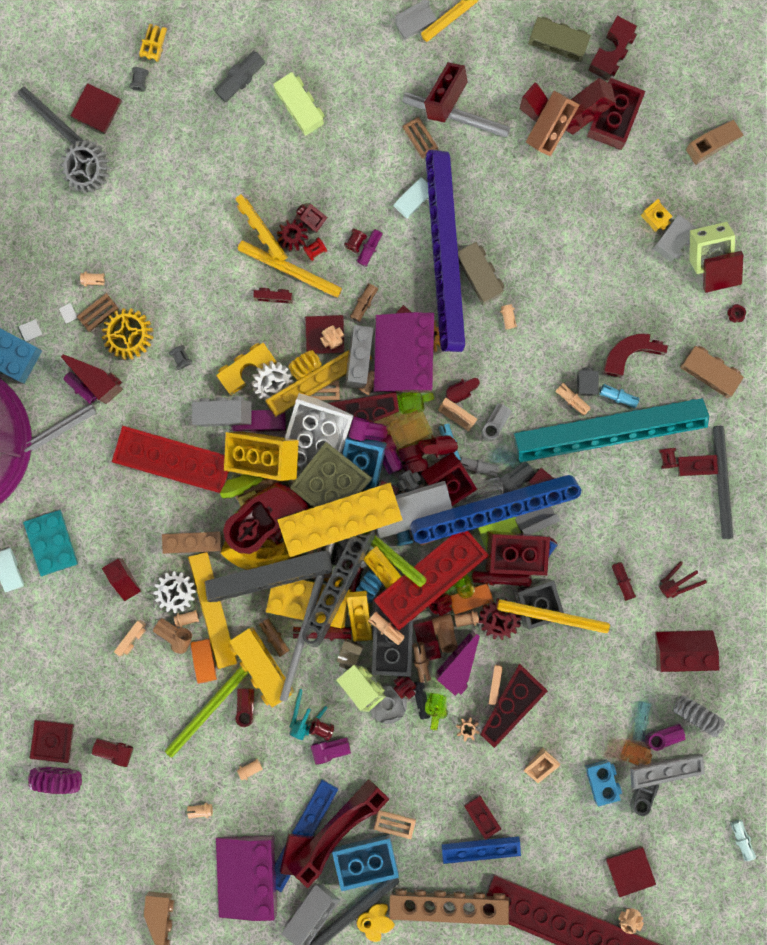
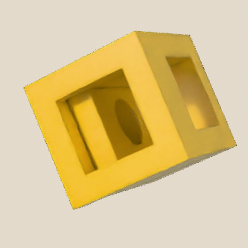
(650, 217)

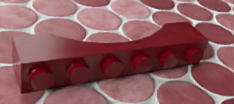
(312, 858)

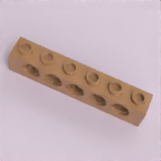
(400, 911)

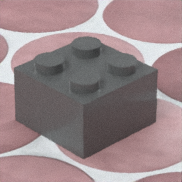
(540, 595)

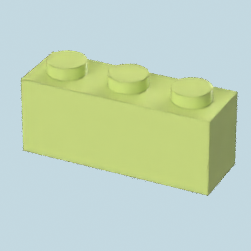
(299, 103)

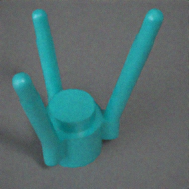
(299, 728)

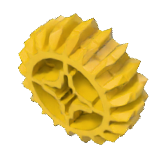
(111, 334)

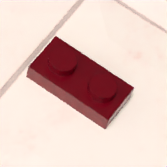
(266, 295)
(697, 465)
(482, 817)

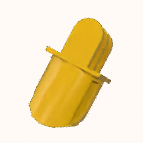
(154, 41)

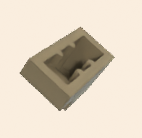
(349, 654)

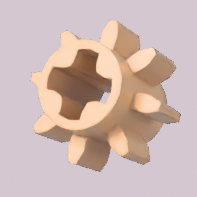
(332, 337)
(465, 734)
(631, 921)

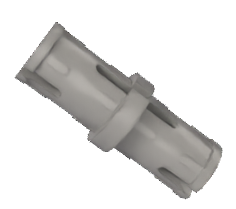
(480, 466)

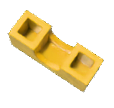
(231, 375)

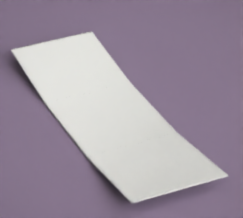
(31, 329)

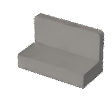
(415, 19)
(536, 520)

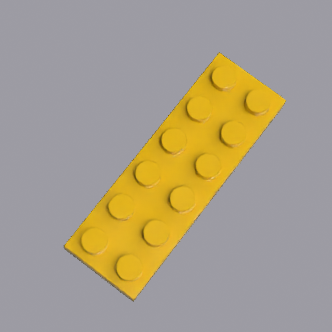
(340, 519)

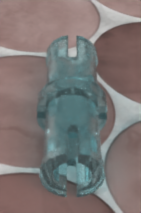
(641, 721)

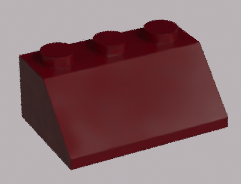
(686, 651)

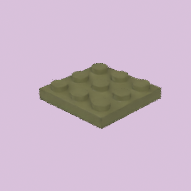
(329, 477)

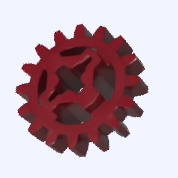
(496, 626)

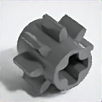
(408, 481)

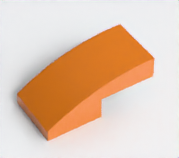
(480, 597)
(203, 661)

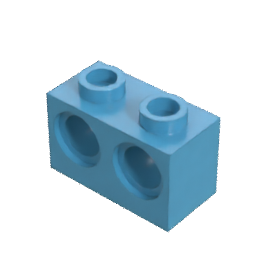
(599, 784)

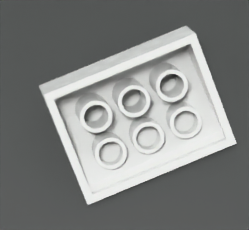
(313, 425)

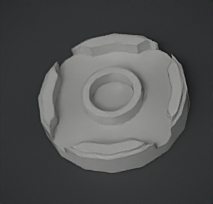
(398, 709)

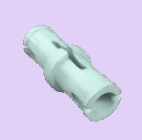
(743, 840)

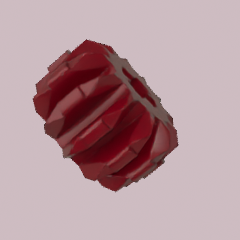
(299, 233)

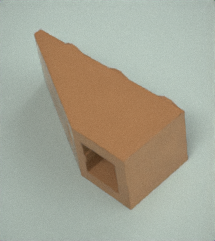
(713, 141)
(157, 916)

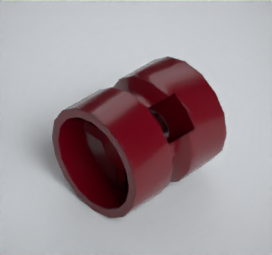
(414, 459)

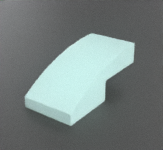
(412, 198)
(9, 573)

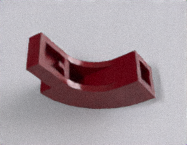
(617, 357)

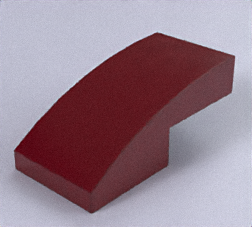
(425, 633)

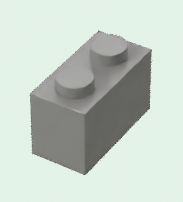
(674, 239)

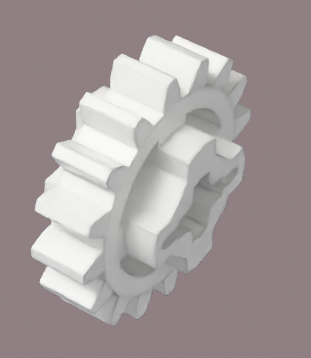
(263, 384)
(170, 603)

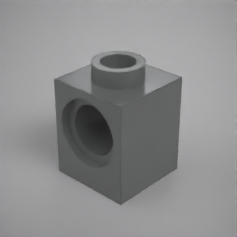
(587, 382)

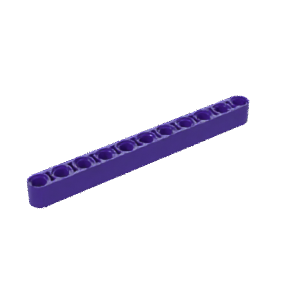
(445, 251)

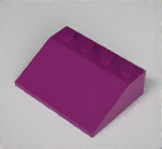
(404, 352)
(457, 667)
(246, 878)

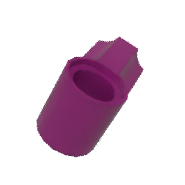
(363, 429)
(391, 460)
(666, 736)
(327, 751)

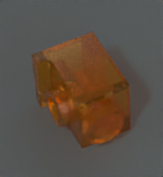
(636, 753)

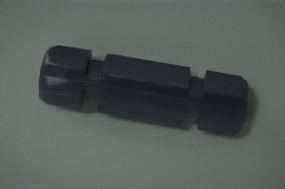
(421, 699)

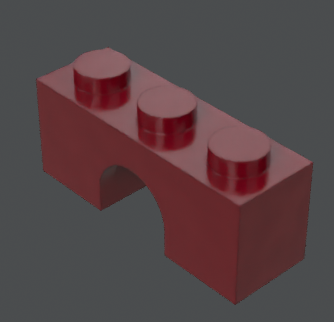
(606, 62)

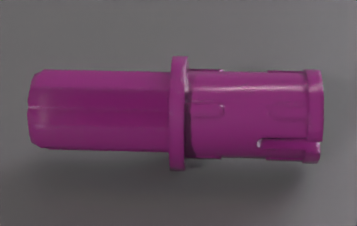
(369, 248)
(79, 387)

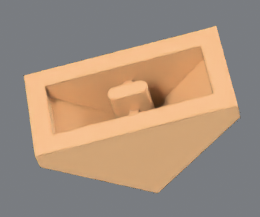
(541, 765)

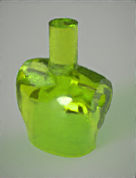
(413, 401)
(436, 708)

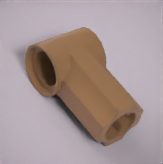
(444, 629)
(178, 638)

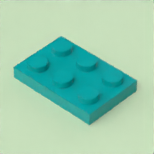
(50, 543)

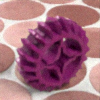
(54, 780)

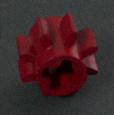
(441, 605)
(404, 687)

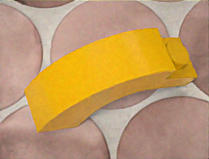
(260, 558)

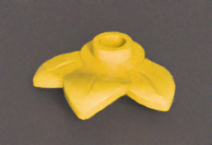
(378, 922)

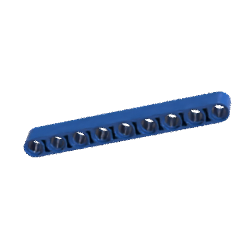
(486, 513)

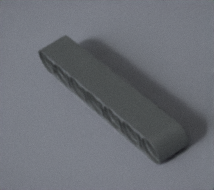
(268, 576)
(338, 593)

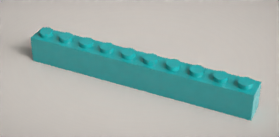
(611, 430)

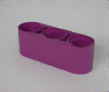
(263, 420)

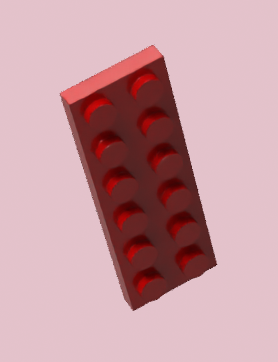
(170, 459)
(441, 569)

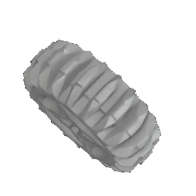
(75, 165)
(699, 716)

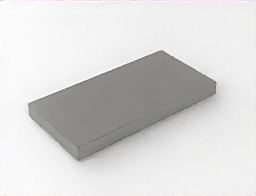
(416, 505)

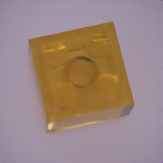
(410, 430)

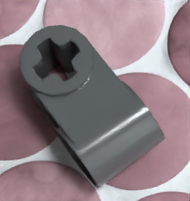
(645, 795)

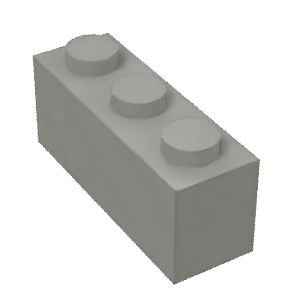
(358, 356)
(221, 412)
(310, 915)

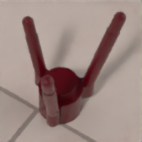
(670, 588)

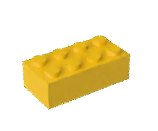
(261, 455)
(293, 598)
(260, 664)

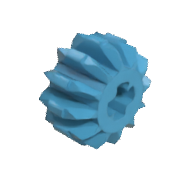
(370, 584)

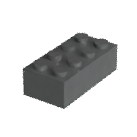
(388, 656)

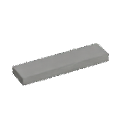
(667, 771)

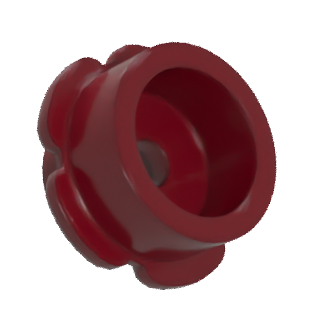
(741, 313)

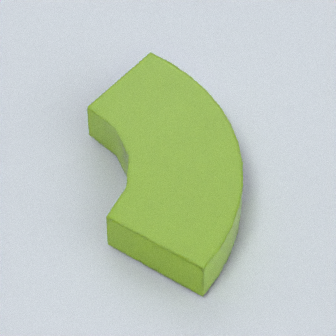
(238, 485)

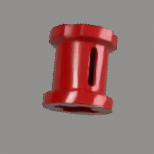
(318, 243)

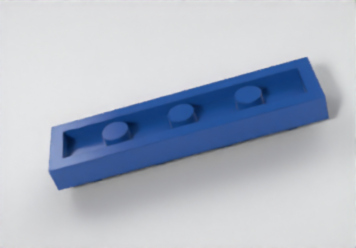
(481, 850)

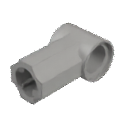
(496, 421)

